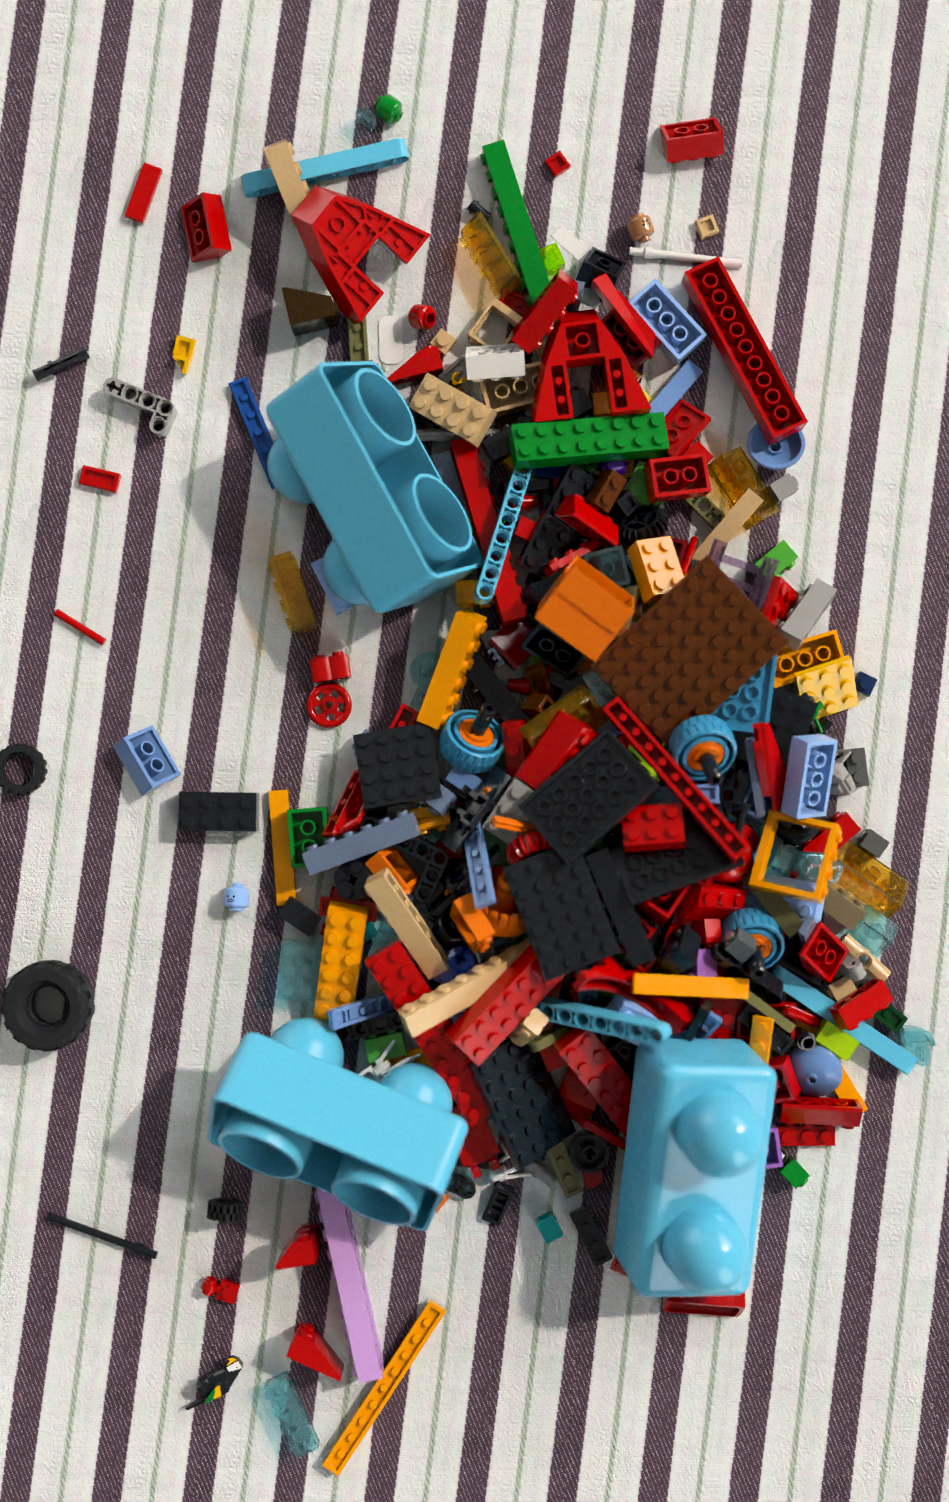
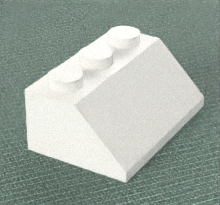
(495, 362)

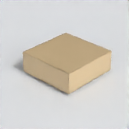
(706, 227)

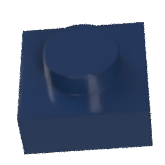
(865, 683)

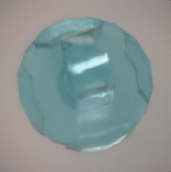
(423, 669)

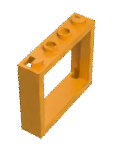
(765, 847)

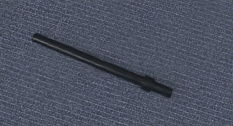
(137, 1248)

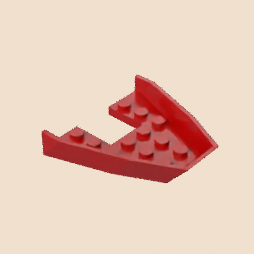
(337, 236)

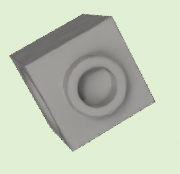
(783, 488)

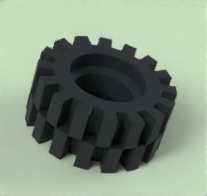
(224, 1209)

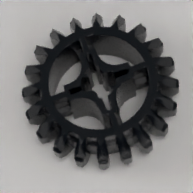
(642, 524)

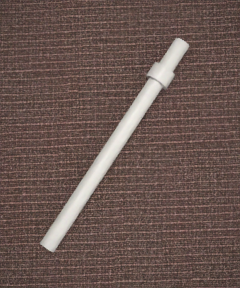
(649, 252)

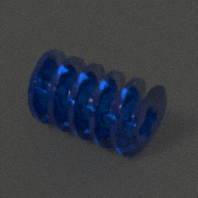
(460, 954)

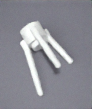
(384, 1067)
(502, 1174)

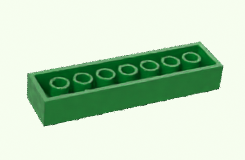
(588, 440)

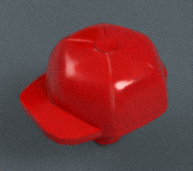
(738, 874)

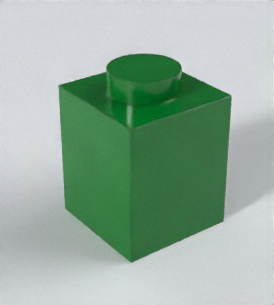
(794, 1172)

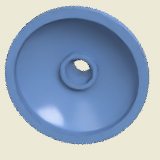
(787, 454)
(819, 1064)

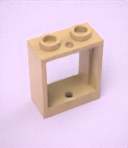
(501, 310)

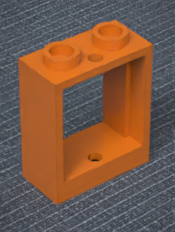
(398, 866)
(472, 924)

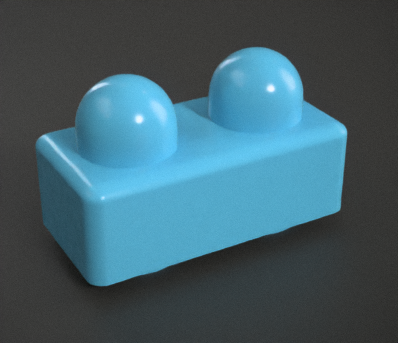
(358, 458)
(306, 1118)
(694, 1167)

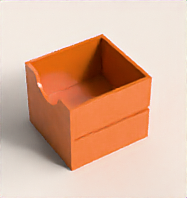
(585, 608)

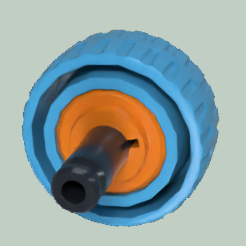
(472, 739)
(703, 748)
(765, 930)

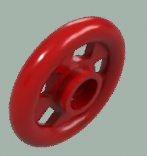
(340, 717)

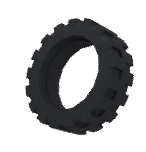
(40, 769)

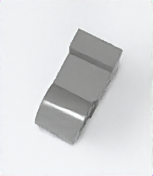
(851, 968)

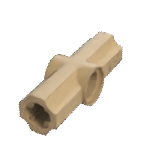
(872, 965)

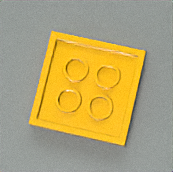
(829, 683)

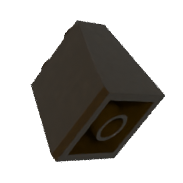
(310, 311)

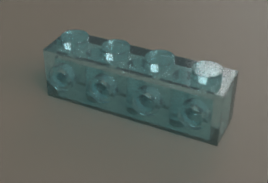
(291, 1414)

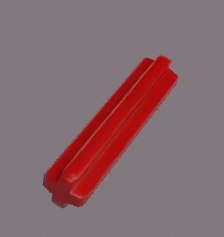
(801, 1016)

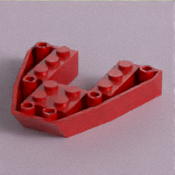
(582, 341)

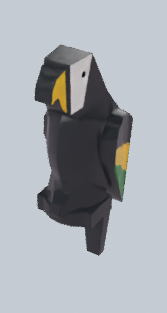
(218, 1382)

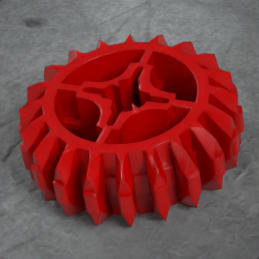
(526, 847)

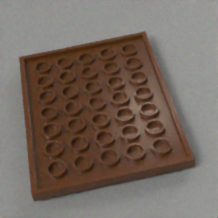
(689, 650)

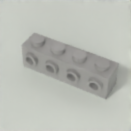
(807, 613)

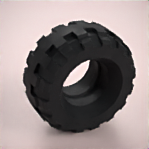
(20, 1011)

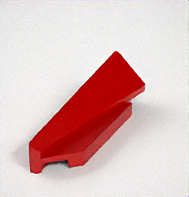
(625, 314)
(769, 764)

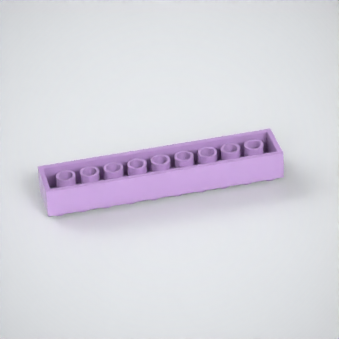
(351, 1287)

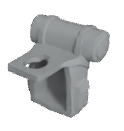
(842, 782)

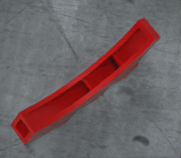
(612, 977)

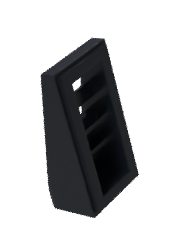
(504, 1192)

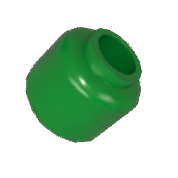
(388, 109)

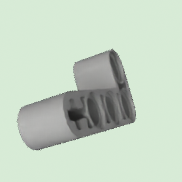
(138, 402)

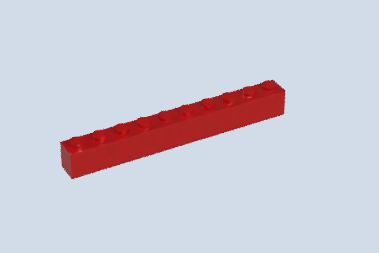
(483, 520)
(676, 780)

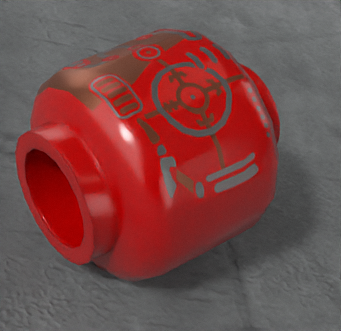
(422, 317)

